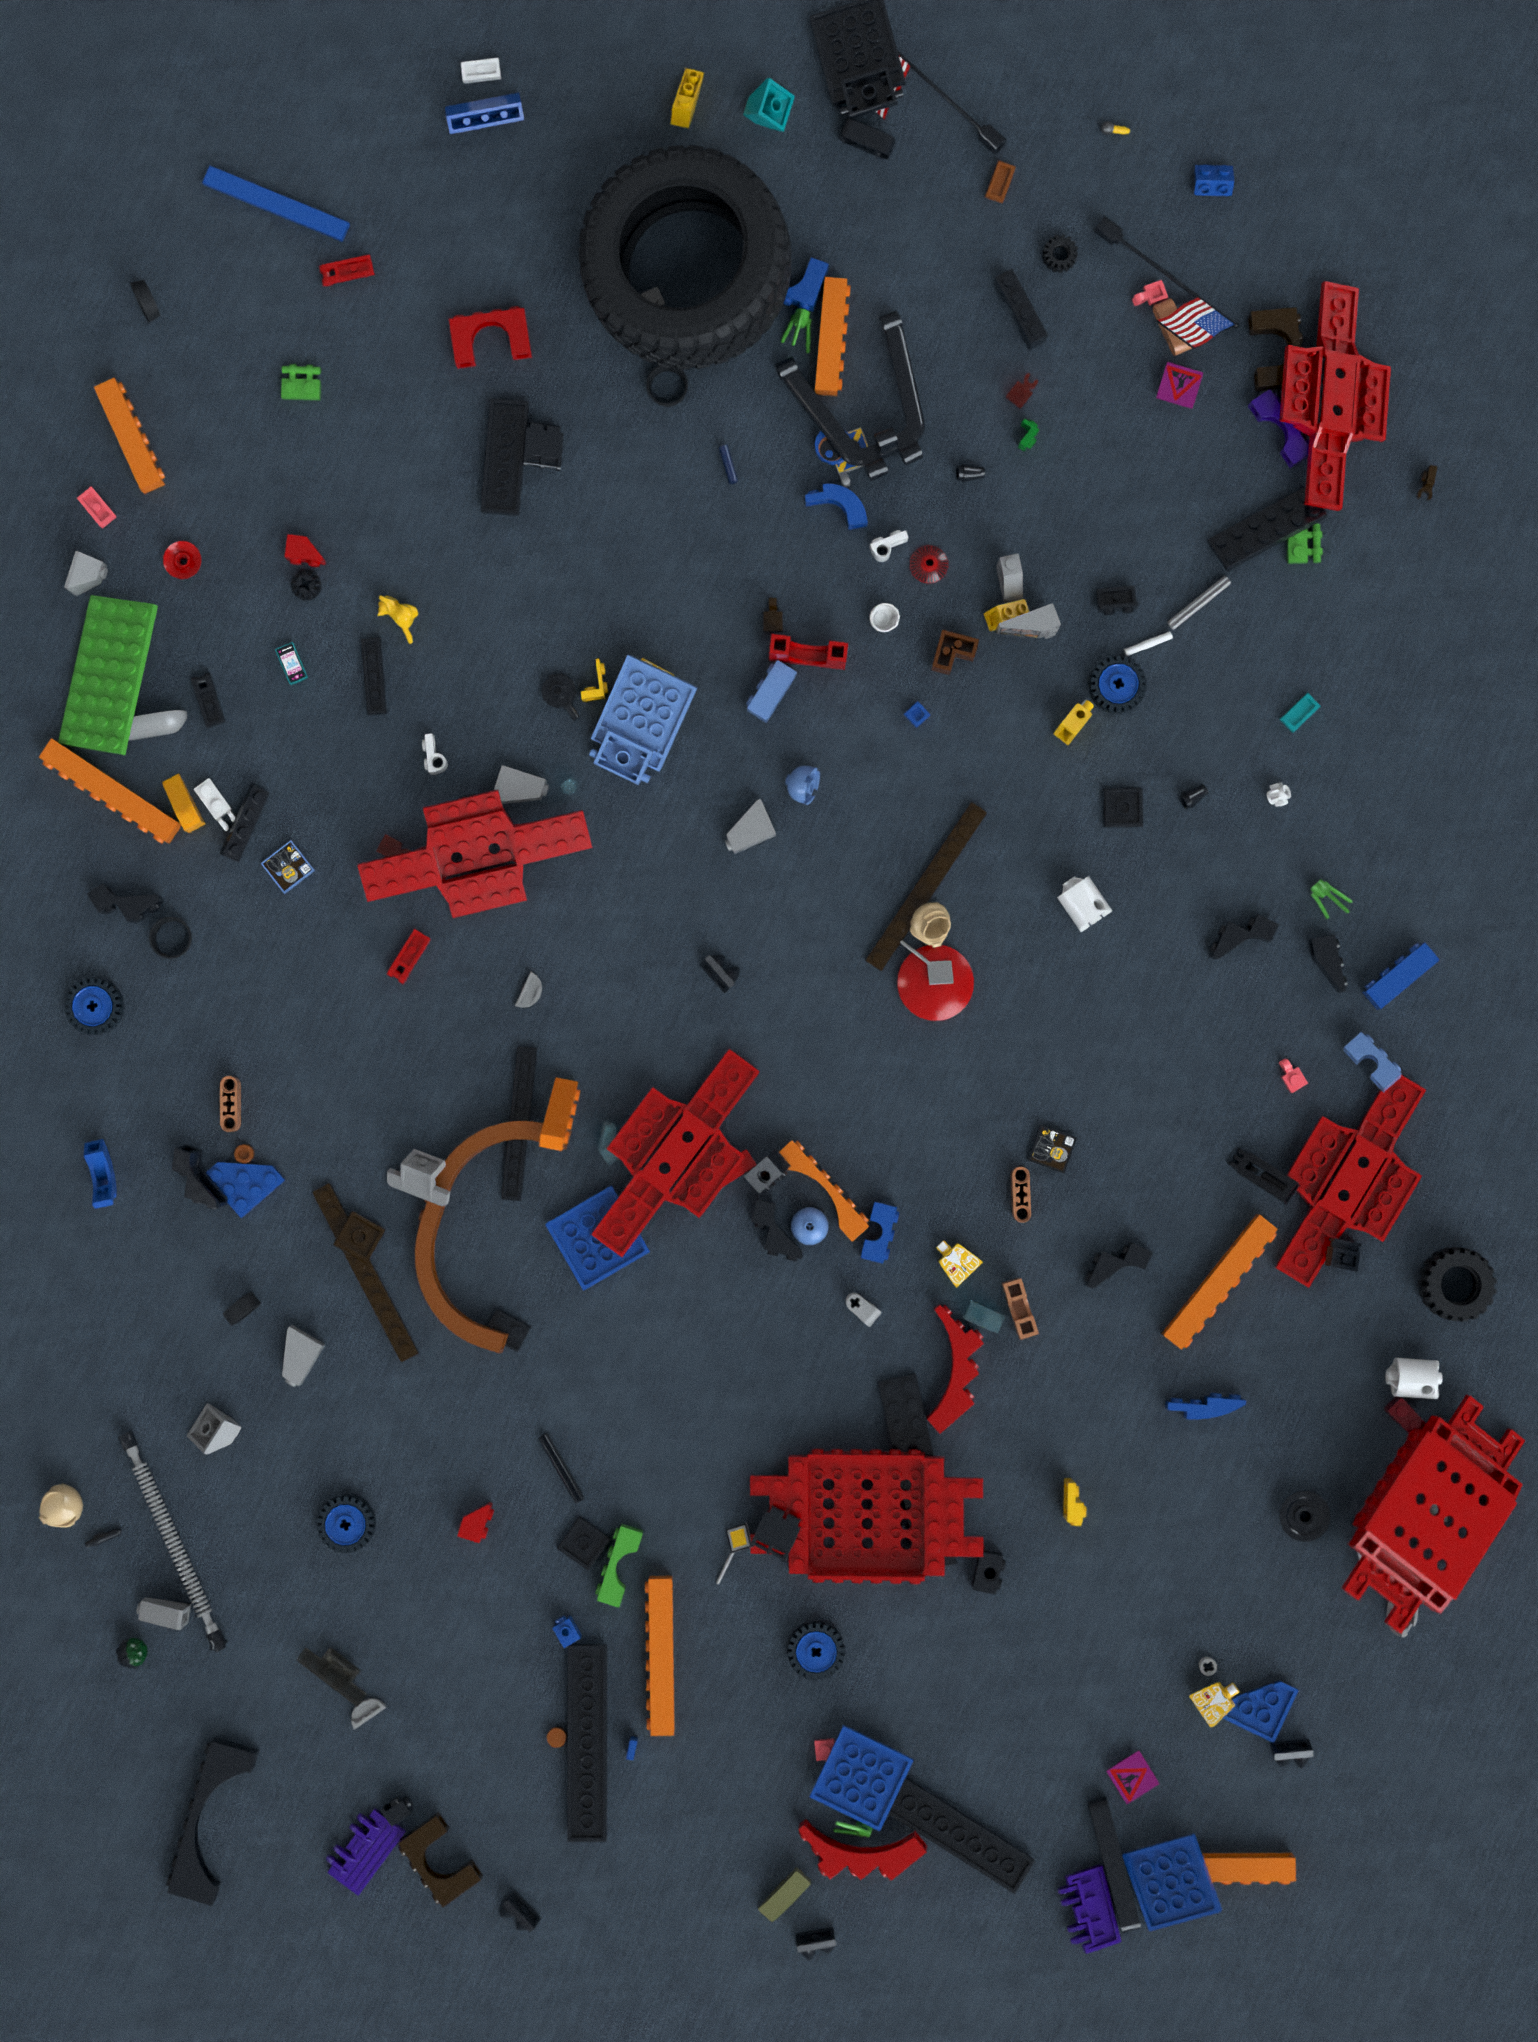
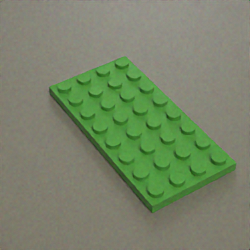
(108, 674)

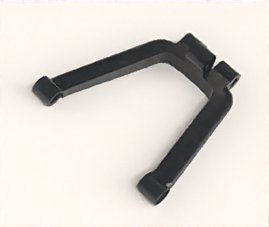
(886, 441)

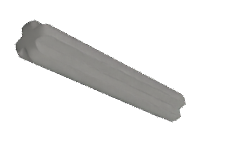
(1199, 602)

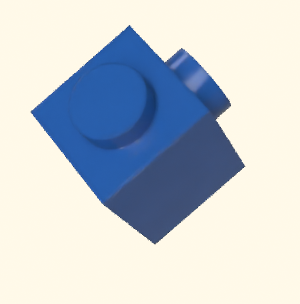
(566, 1630)

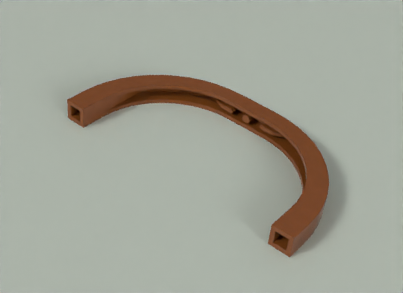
(430, 1220)

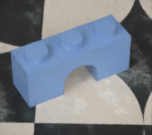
(1363, 1048)

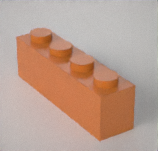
(559, 1113)

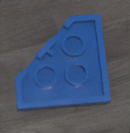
(245, 1183)
(1263, 1709)

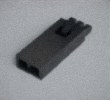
(1271, 1180)

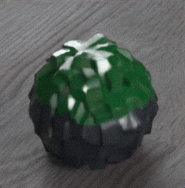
(131, 1652)

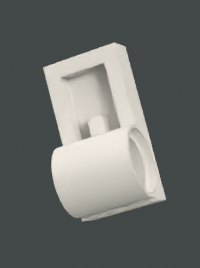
(895, 538)
(430, 748)

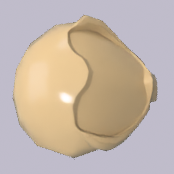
(931, 923)
(61, 1506)

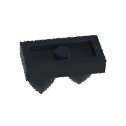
(722, 978)
(1295, 1749)
(516, 1906)
(817, 1939)

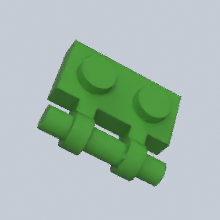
(301, 388)
(1298, 546)

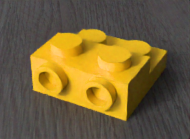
(1072, 1506)

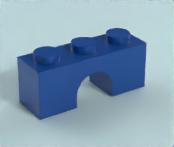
(877, 1249)

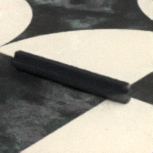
(561, 1468)

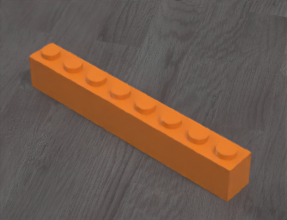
(109, 790)
(1219, 1281)
(661, 1655)

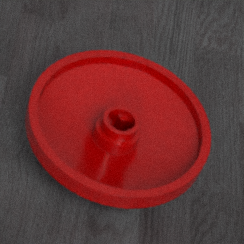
(939, 1000)

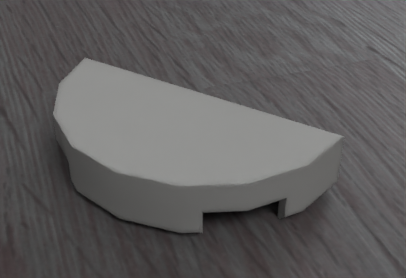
(531, 992)
(366, 1710)

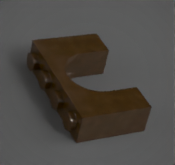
(1280, 322)
(443, 1886)

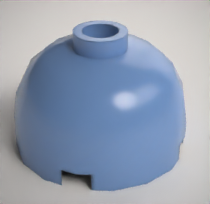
(802, 783)
(801, 1220)

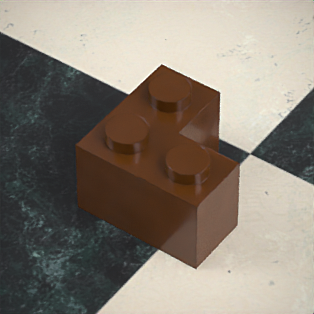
(952, 646)

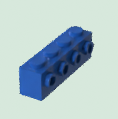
(484, 113)
(1400, 976)

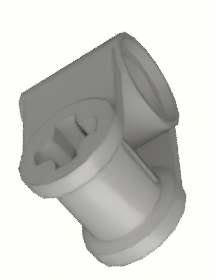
(864, 1310)

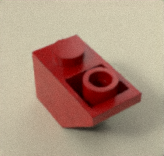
(300, 550)
(474, 1523)

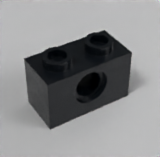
(767, 1171)
(988, 1584)

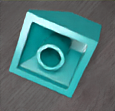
(769, 105)

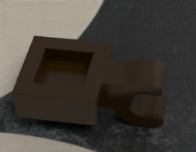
(1428, 478)
(773, 620)

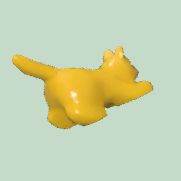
(401, 613)

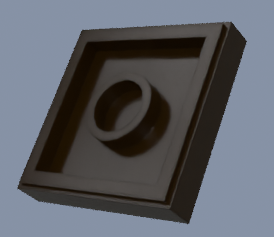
(359, 1237)

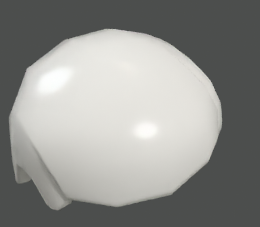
(884, 617)

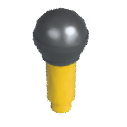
(1109, 128)

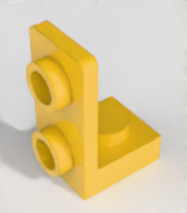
(1005, 612)
(592, 693)

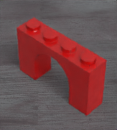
(465, 328)
(828, 656)

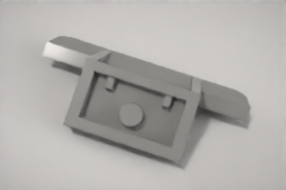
(419, 1176)

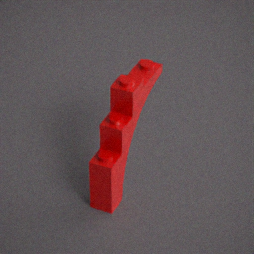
(963, 1345)
(862, 1860)

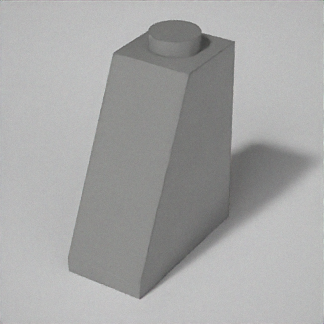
(1010, 578)
(519, 786)
(750, 829)
(299, 1355)
(164, 1612)

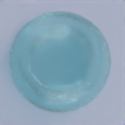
(569, 786)

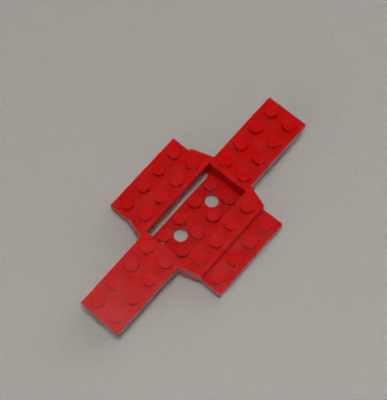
(1359, 394)
(469, 828)
(706, 1173)
(1374, 1192)

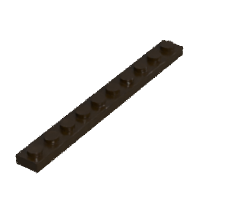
(926, 885)
(368, 1279)

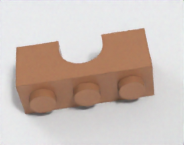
(1019, 1308)

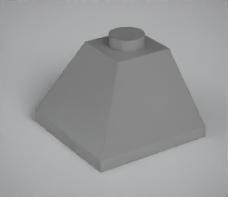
(85, 573)
(213, 1430)

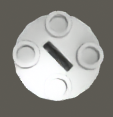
(1083, 902)
(1414, 1378)

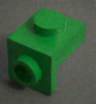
(1029, 439)

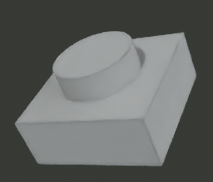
(654, 296)

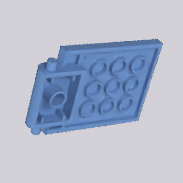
(640, 720)

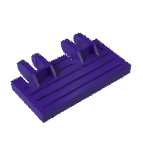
(367, 1850)
(1095, 1910)

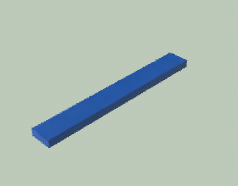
(276, 203)

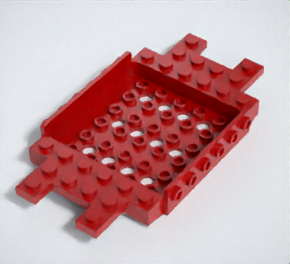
(934, 1515)
(1388, 1560)

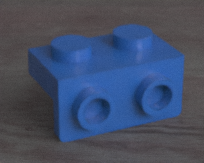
(1213, 180)

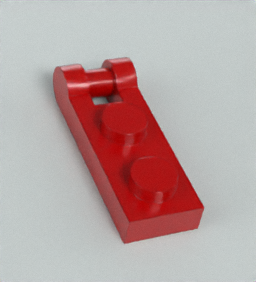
(347, 270)
(409, 956)

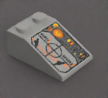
(1034, 624)

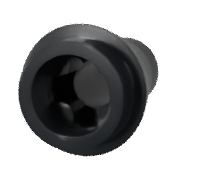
(969, 472)
(1192, 796)

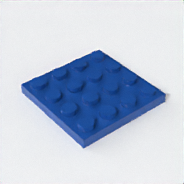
(584, 1253)
(861, 1777)
(1171, 1882)

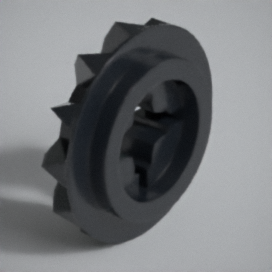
(314, 587)

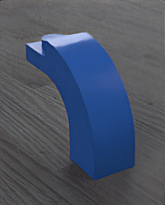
(844, 499)
(102, 1173)

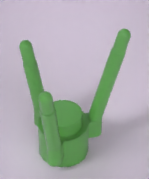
(799, 320)
(1322, 889)
(860, 1829)

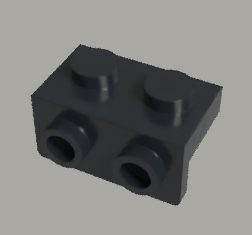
(1116, 599)

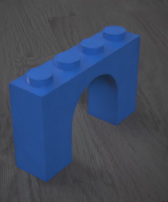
(807, 291)

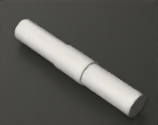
(1148, 643)

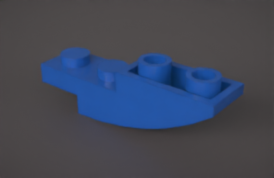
(1213, 1406)

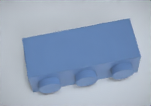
(771, 690)

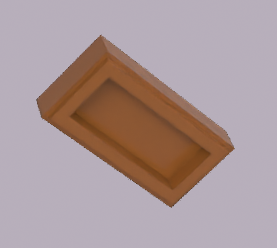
(1000, 182)

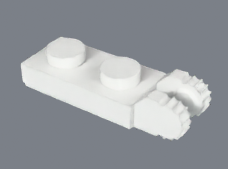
(215, 802)

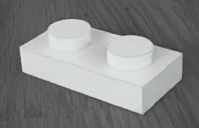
(480, 70)

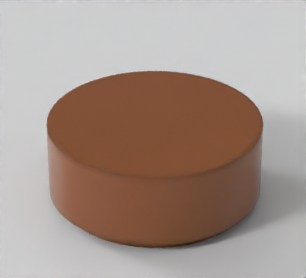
(244, 1153)
(556, 1737)

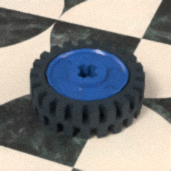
(1105, 692)
(84, 996)
(340, 1537)
(816, 1665)

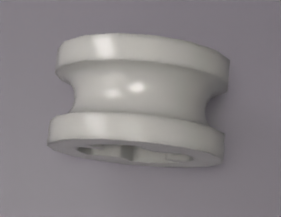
(1208, 1672)

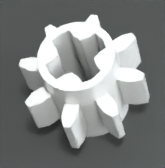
(1278, 794)

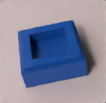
(917, 714)
(631, 1748)

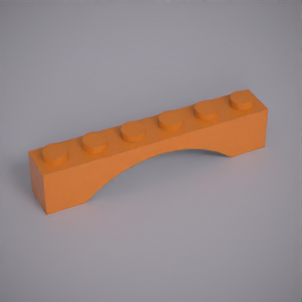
(849, 1220)

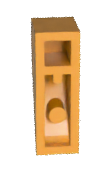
(183, 804)

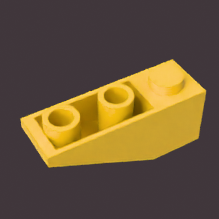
(686, 98)

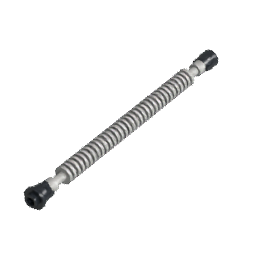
(214, 1635)

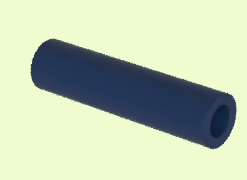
(728, 464)

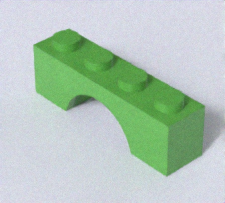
(612, 1588)

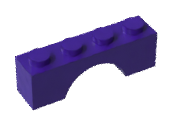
(1267, 408)

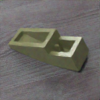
(785, 1894)

